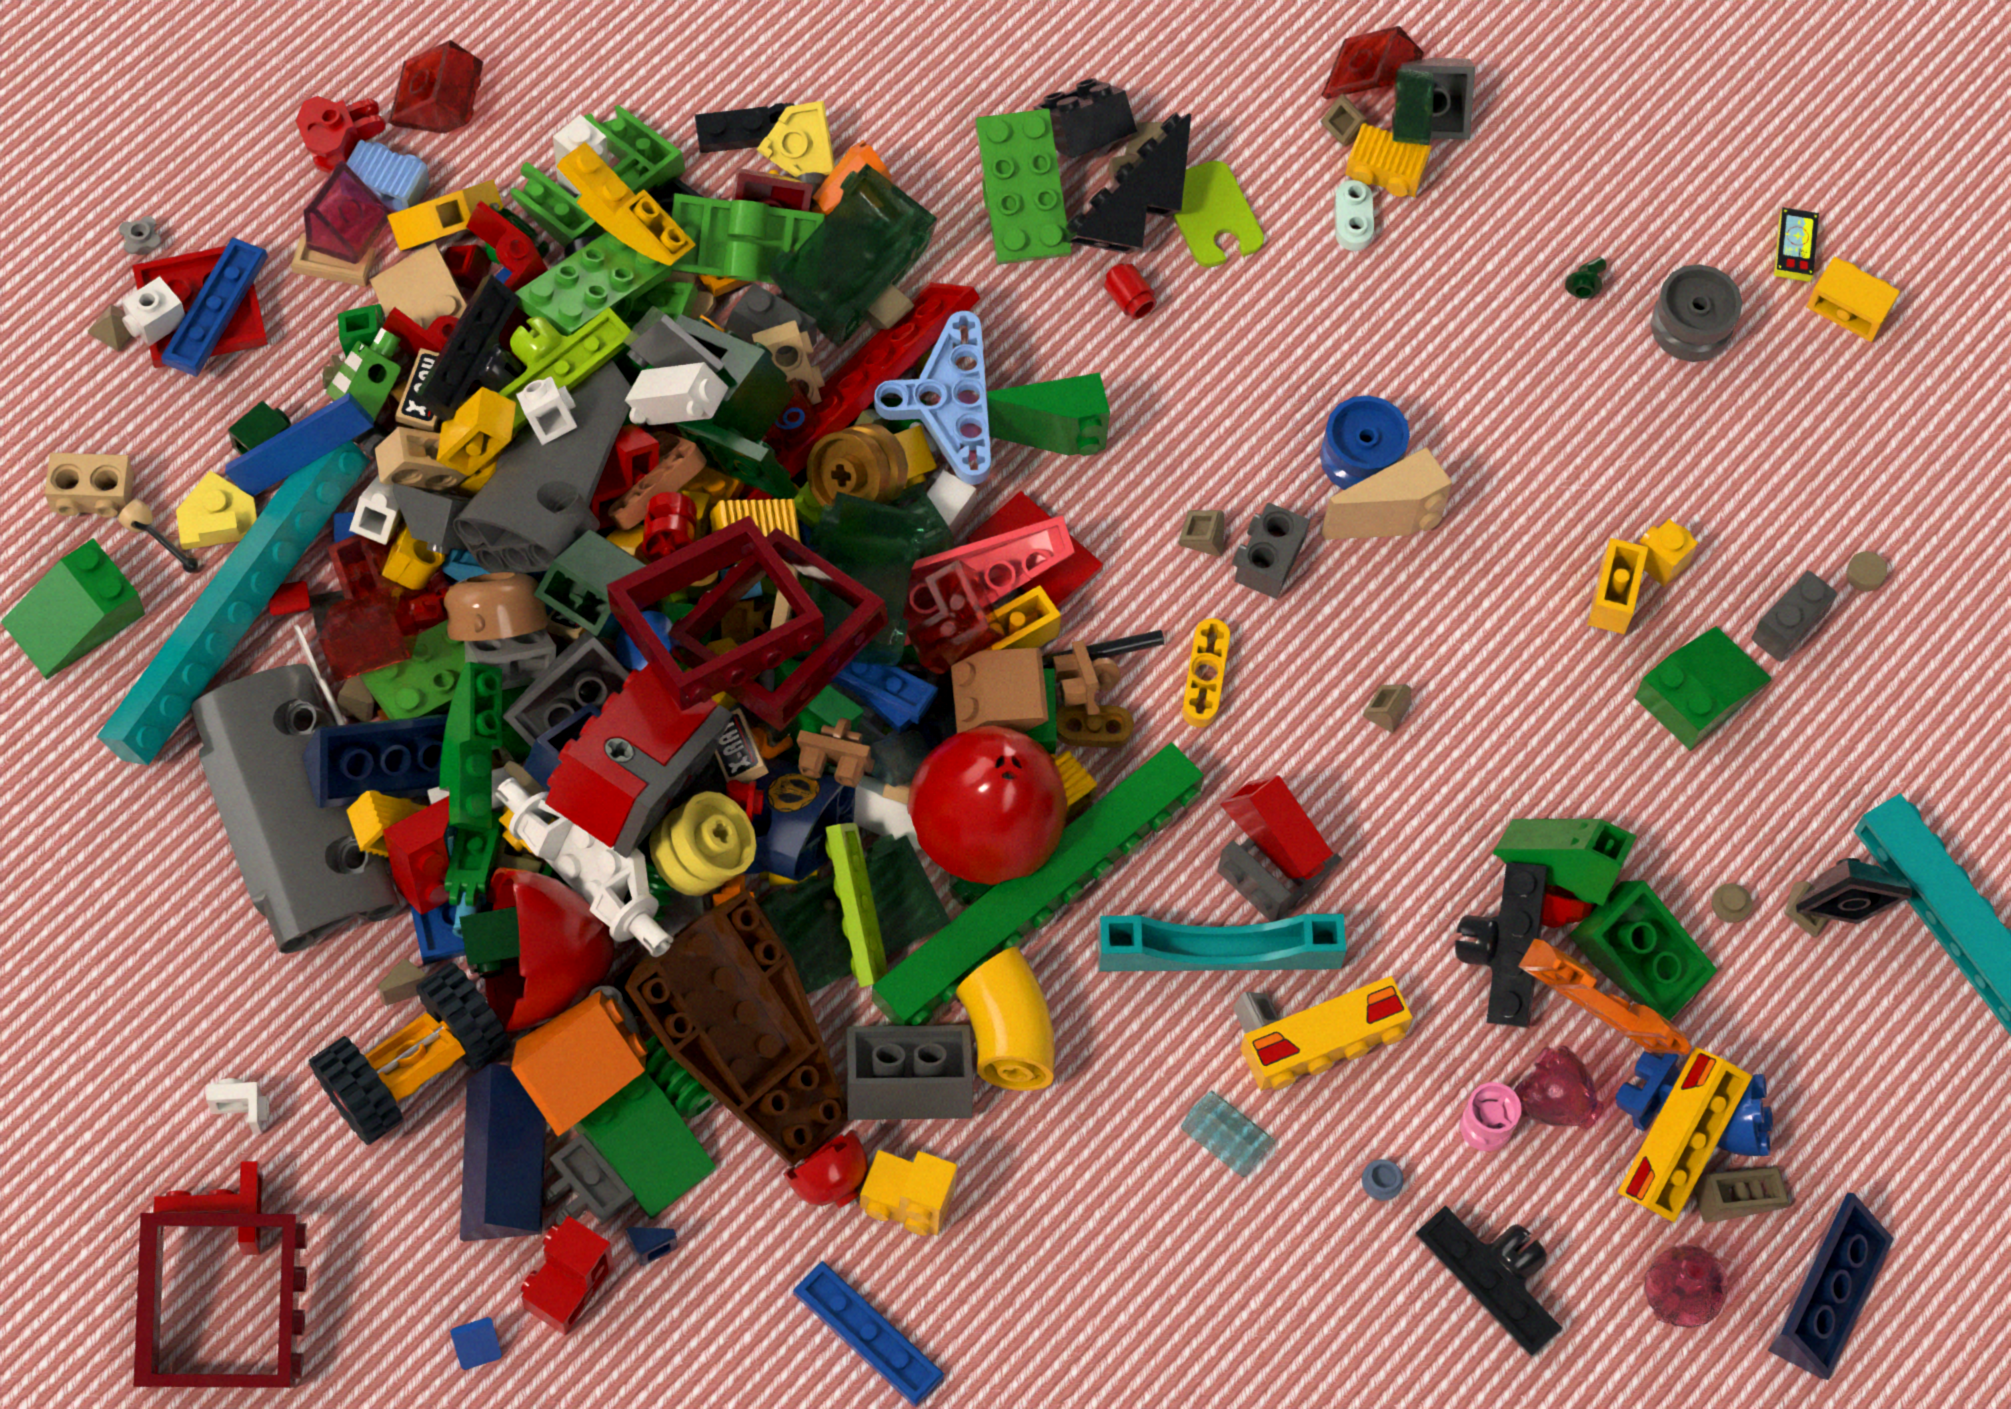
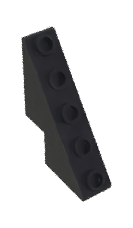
(1147, 186)

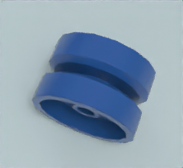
(1362, 440)

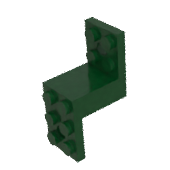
(745, 414)

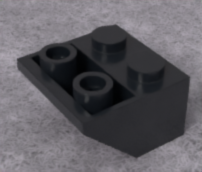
(1088, 117)

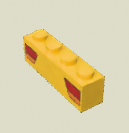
(1326, 1034)
(1685, 1134)

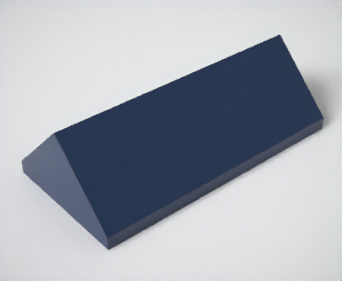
(386, 756)
(501, 1158)
(1832, 1289)

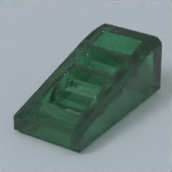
(943, 539)

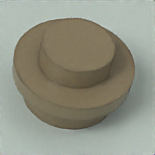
(1731, 903)

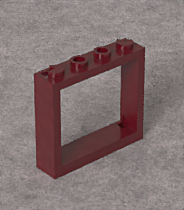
(691, 565)
(820, 667)
(150, 1295)

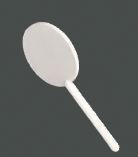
(320, 679)

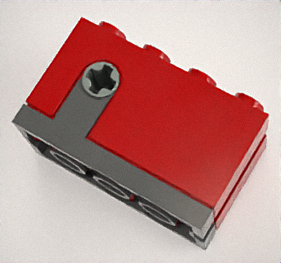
(634, 761)

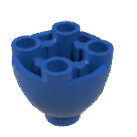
(1750, 1122)

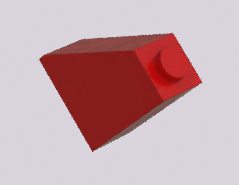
(1278, 826)

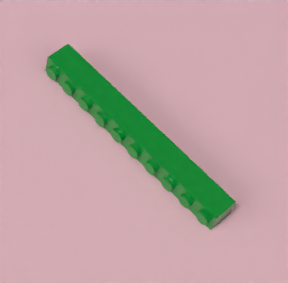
(1020, 904)

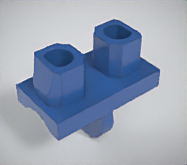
(1643, 1103)

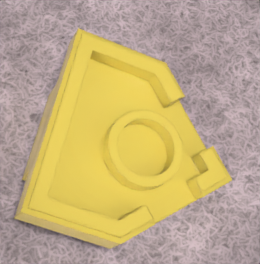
(800, 141)
(215, 513)

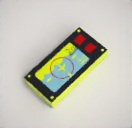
(1796, 244)

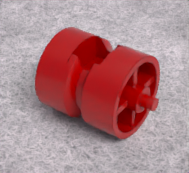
(668, 524)

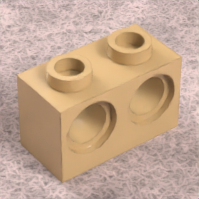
(796, 362)
(410, 459)
(91, 475)

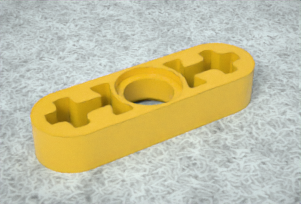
(1217, 661)

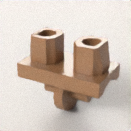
(1081, 678)
(835, 746)

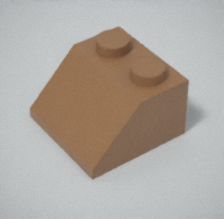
(1000, 690)

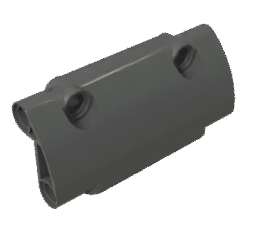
(291, 853)

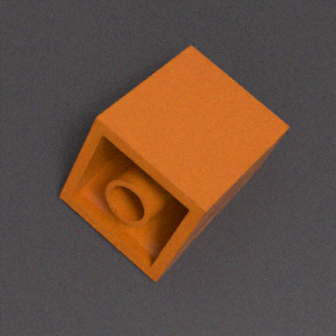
(578, 1060)

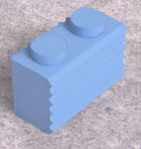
(390, 176)

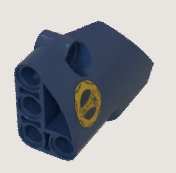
(794, 819)

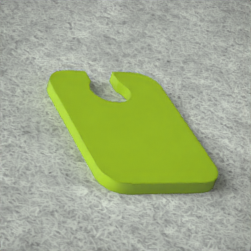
(1212, 207)

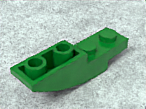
(467, 746)

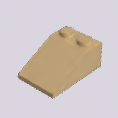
(420, 288)
(1391, 502)

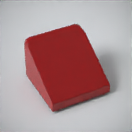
(468, 264)
(290, 599)

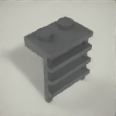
(1259, 885)

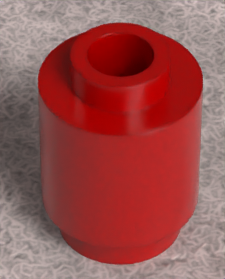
(1130, 290)

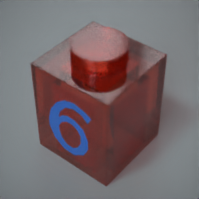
(795, 417)

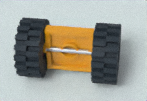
(453, 1027)

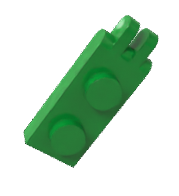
(473, 862)

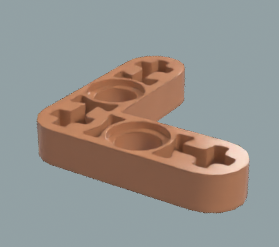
(677, 465)

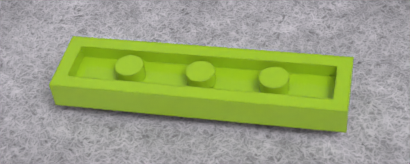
(858, 906)

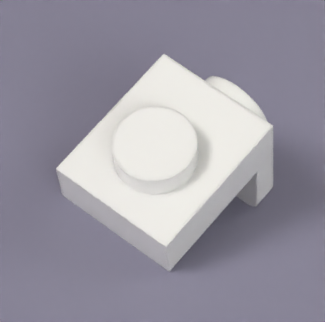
(238, 1097)

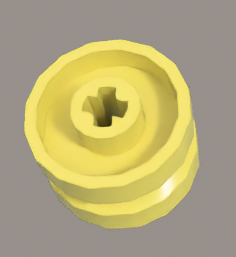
(702, 843)

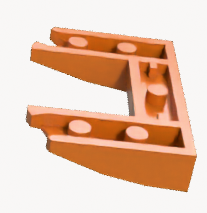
(1579, 984)

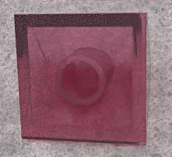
(344, 216)

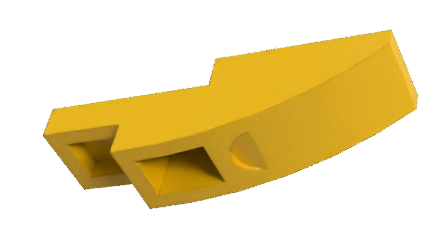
(628, 217)

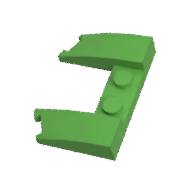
(645, 163)

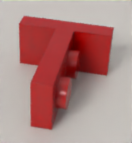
(224, 1201)

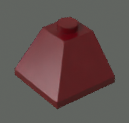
(772, 190)

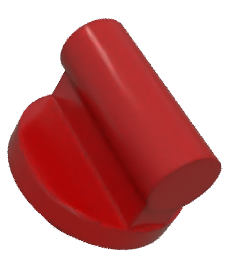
(746, 797)

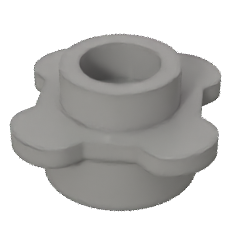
(143, 244)

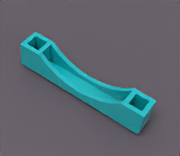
(1284, 944)

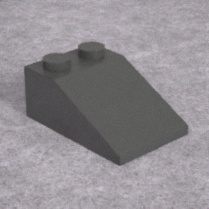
(579, 675)

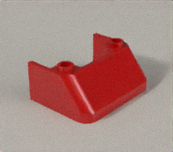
(513, 251)

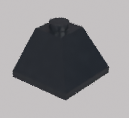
(1852, 892)

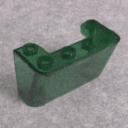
(878, 551)
(815, 936)

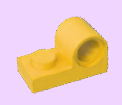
(410, 561)

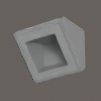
(1254, 1011)

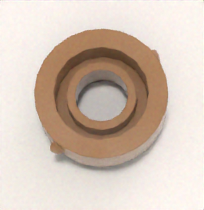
(494, 607)

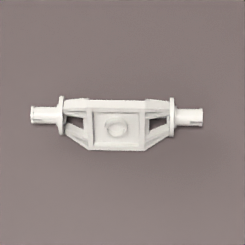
(588, 867)

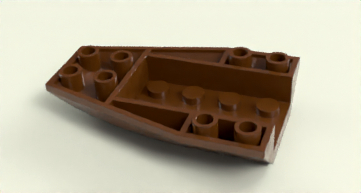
(743, 1026)

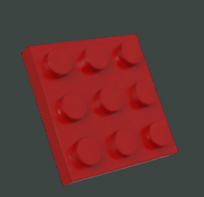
(186, 277)

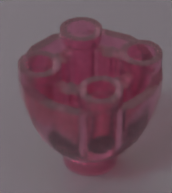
(1560, 1091)
(1679, 1296)

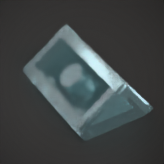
(898, 757)
(1227, 1133)

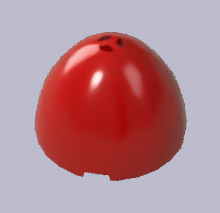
(982, 822)
(561, 949)

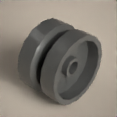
(1696, 313)

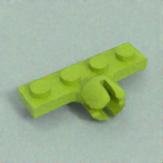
(562, 357)

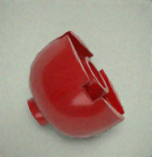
(831, 1172)

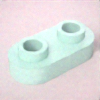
(1353, 212)

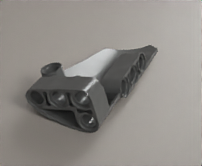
(544, 492)

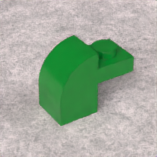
(360, 325)

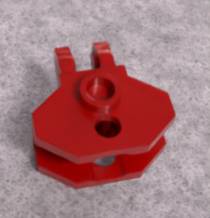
(335, 129)

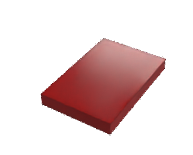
(1059, 581)

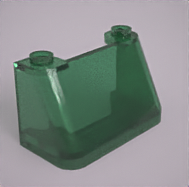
(855, 254)

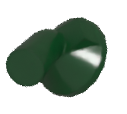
(1586, 281)

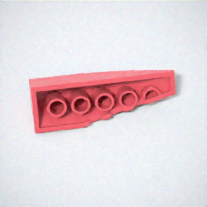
(1000, 563)

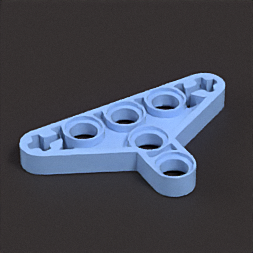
(950, 414)

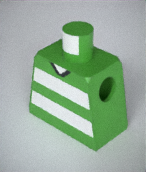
(368, 387)

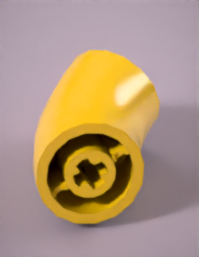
(1010, 1023)

